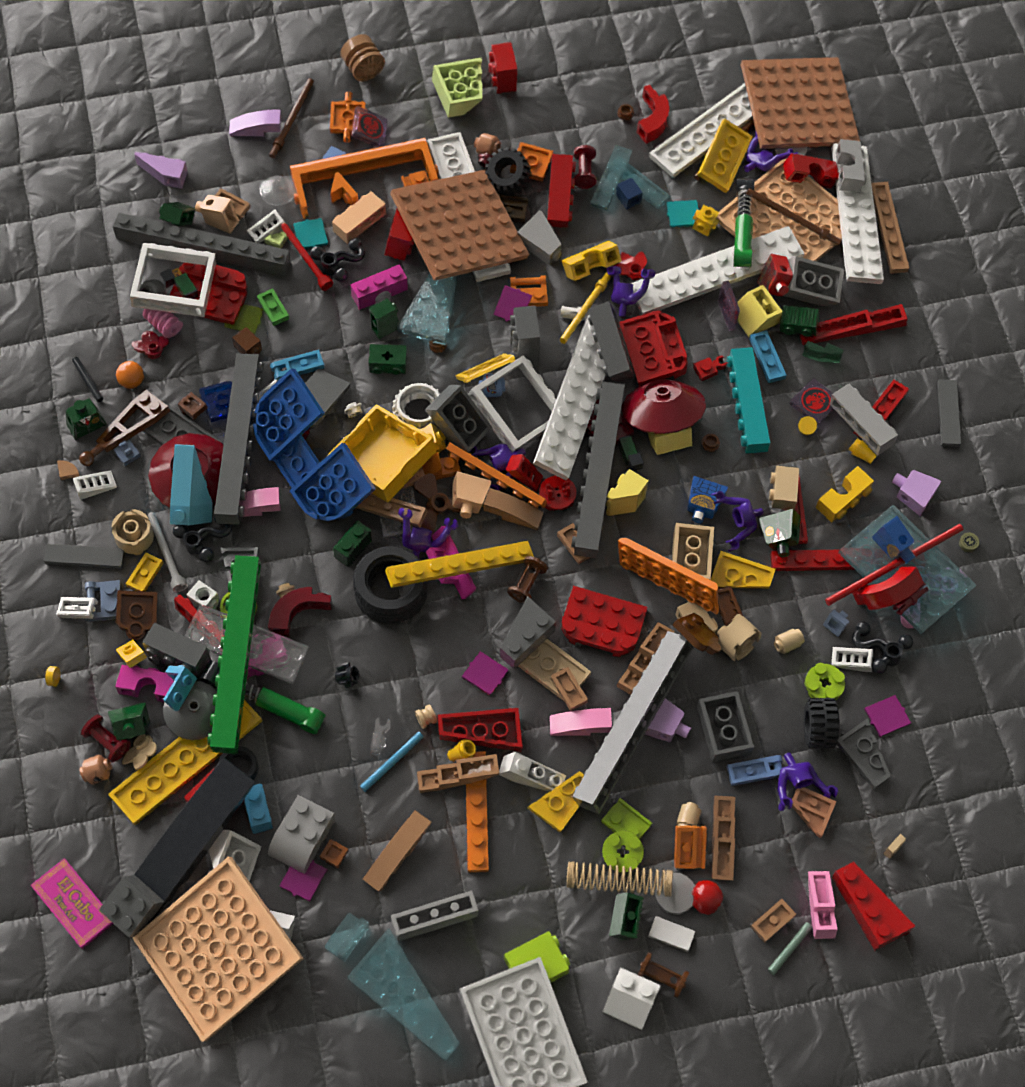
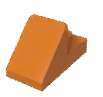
(342, 189)
(441, 467)

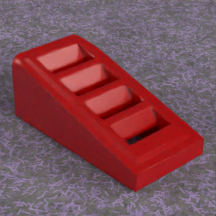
(526, 473)

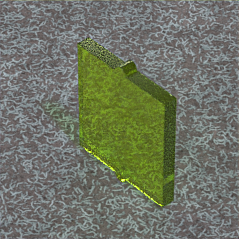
(248, 317)

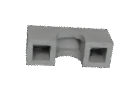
(852, 172)

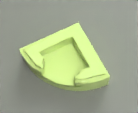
(276, 240)

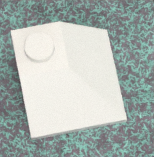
(238, 847)

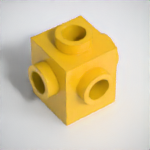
(705, 220)
(437, 435)

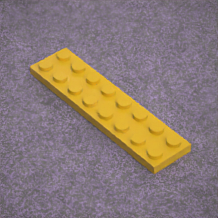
(170, 772)

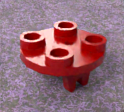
(566, 491)

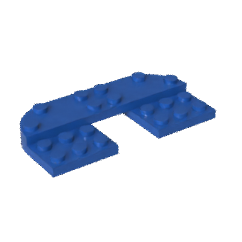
(323, 488)

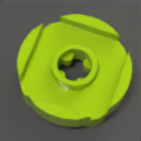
(831, 674)
(615, 842)

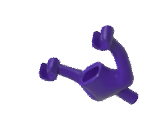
(764, 159)
(623, 292)
(499, 456)
(742, 515)
(420, 538)
(800, 776)

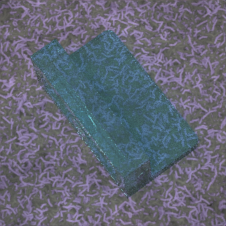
(347, 936)

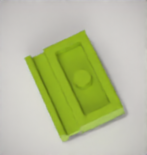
(626, 818)

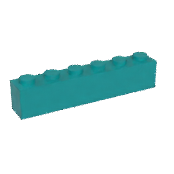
(749, 400)

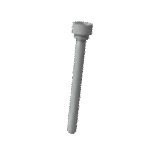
(178, 582)

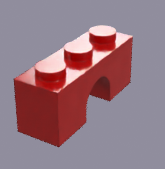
(823, 171)

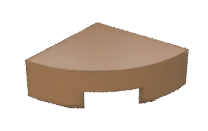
(67, 470)

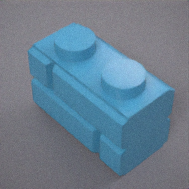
(258, 810)

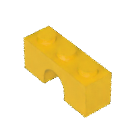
(600, 255)
(834, 505)

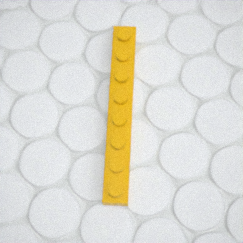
(458, 564)

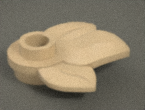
(143, 748)

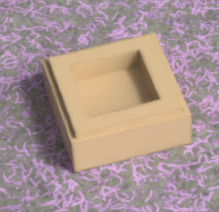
(894, 847)

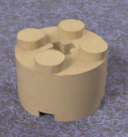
(132, 531)
(738, 637)

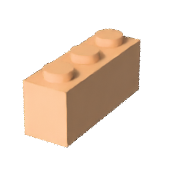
(359, 217)

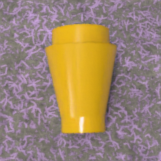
(862, 451)
(462, 750)

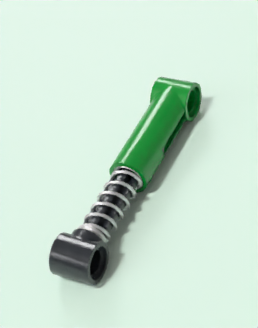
(743, 224)
(307, 718)

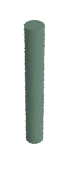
(790, 948)

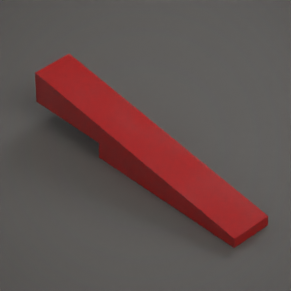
(858, 324)

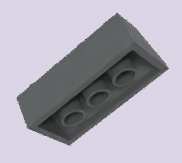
(611, 342)

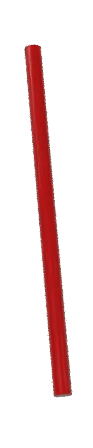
(892, 565)

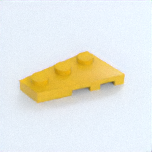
(741, 573)

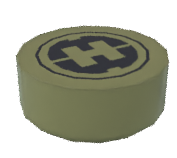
(969, 542)

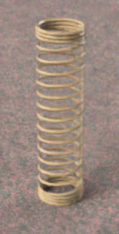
(572, 874)

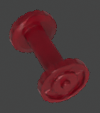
(585, 155)
(104, 737)

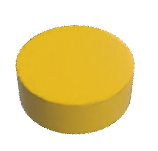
(807, 425)
(52, 676)

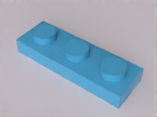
(767, 356)

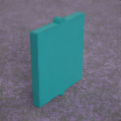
(681, 213)
(311, 233)

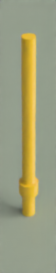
(600, 286)

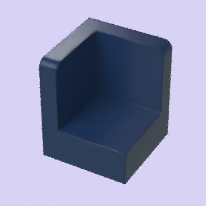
(629, 193)

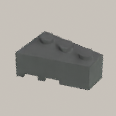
(527, 633)

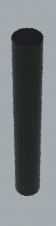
(87, 379)

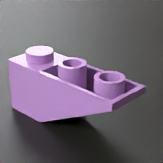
(166, 170)

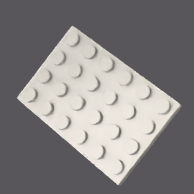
(523, 1029)

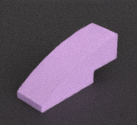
(256, 123)

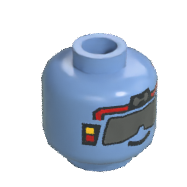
(494, 389)

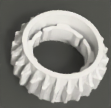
(413, 392)

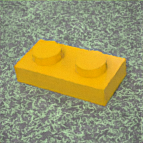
(144, 573)

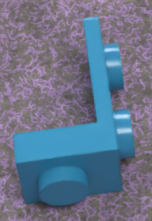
(181, 686)

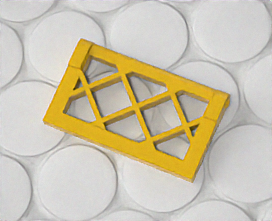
(485, 367)

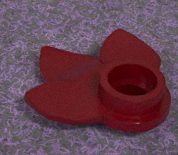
(150, 344)

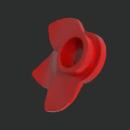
(632, 264)

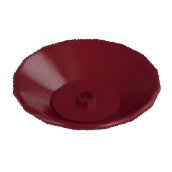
(663, 407)
(161, 466)

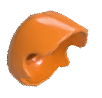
(129, 374)

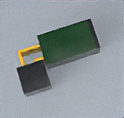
(181, 282)
(630, 453)

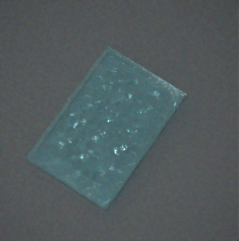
(943, 578)

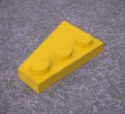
(558, 805)

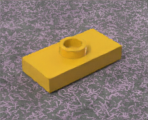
(131, 653)

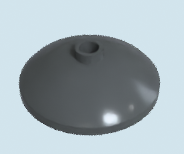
(189, 722)

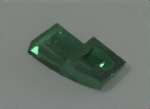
(828, 354)

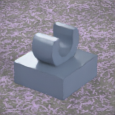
(127, 452)
(836, 622)

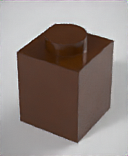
(247, 342)

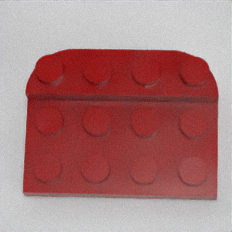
(226, 292)
(654, 347)
(602, 621)

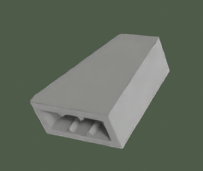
(540, 238)

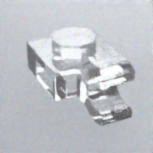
(378, 741)

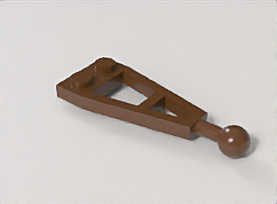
(148, 404)

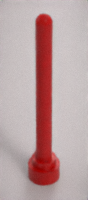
(324, 281)

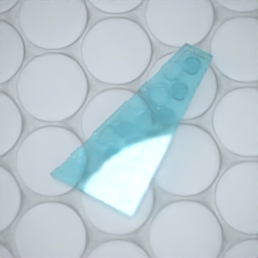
(430, 310)
(396, 987)

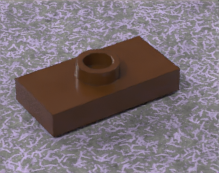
(728, 605)

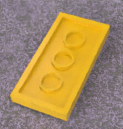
(725, 155)

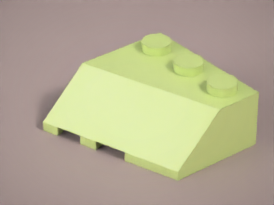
(458, 85)

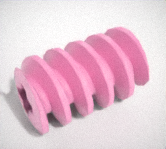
(163, 321)

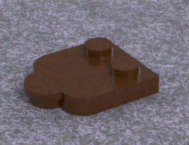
(136, 612)
(698, 633)

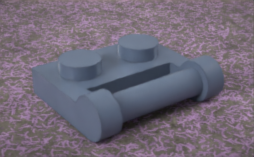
(108, 595)

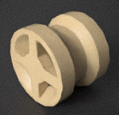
(426, 716)

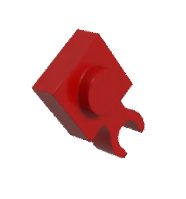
(707, 368)

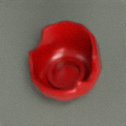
(707, 897)

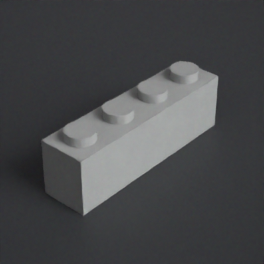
(863, 419)
(434, 916)

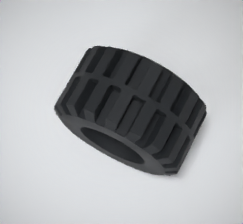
(502, 160)
(821, 723)

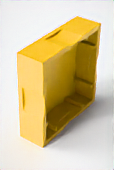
(388, 450)

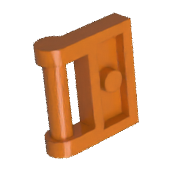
(539, 294)

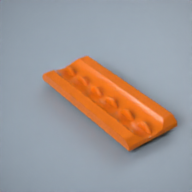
(668, 574)

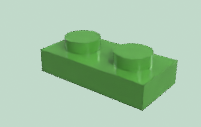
(273, 307)

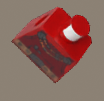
(776, 275)

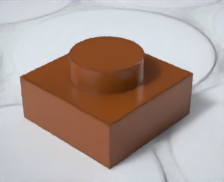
(334, 853)

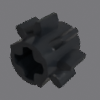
(347, 675)

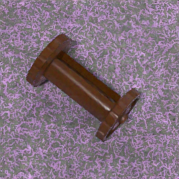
(527, 580)
(662, 974)

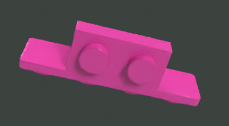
(462, 582)

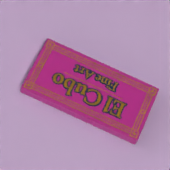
(72, 903)

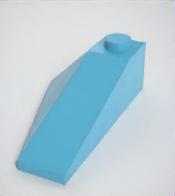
(189, 492)

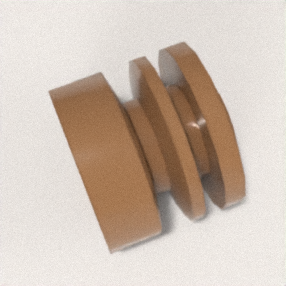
(362, 57)

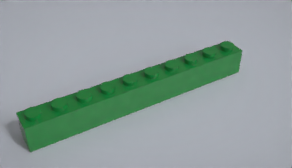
(235, 655)

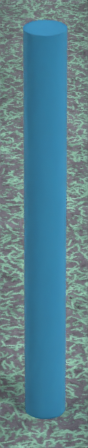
(391, 761)

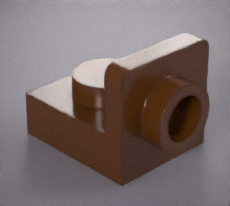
(192, 406)

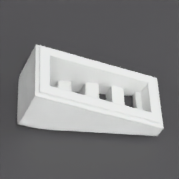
(269, 219)
(91, 491)
(860, 666)

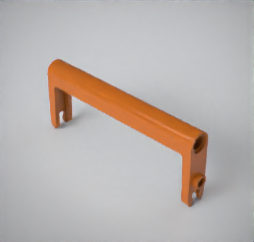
(360, 162)

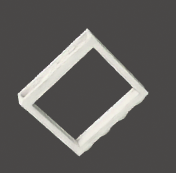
(173, 303)
(494, 418)

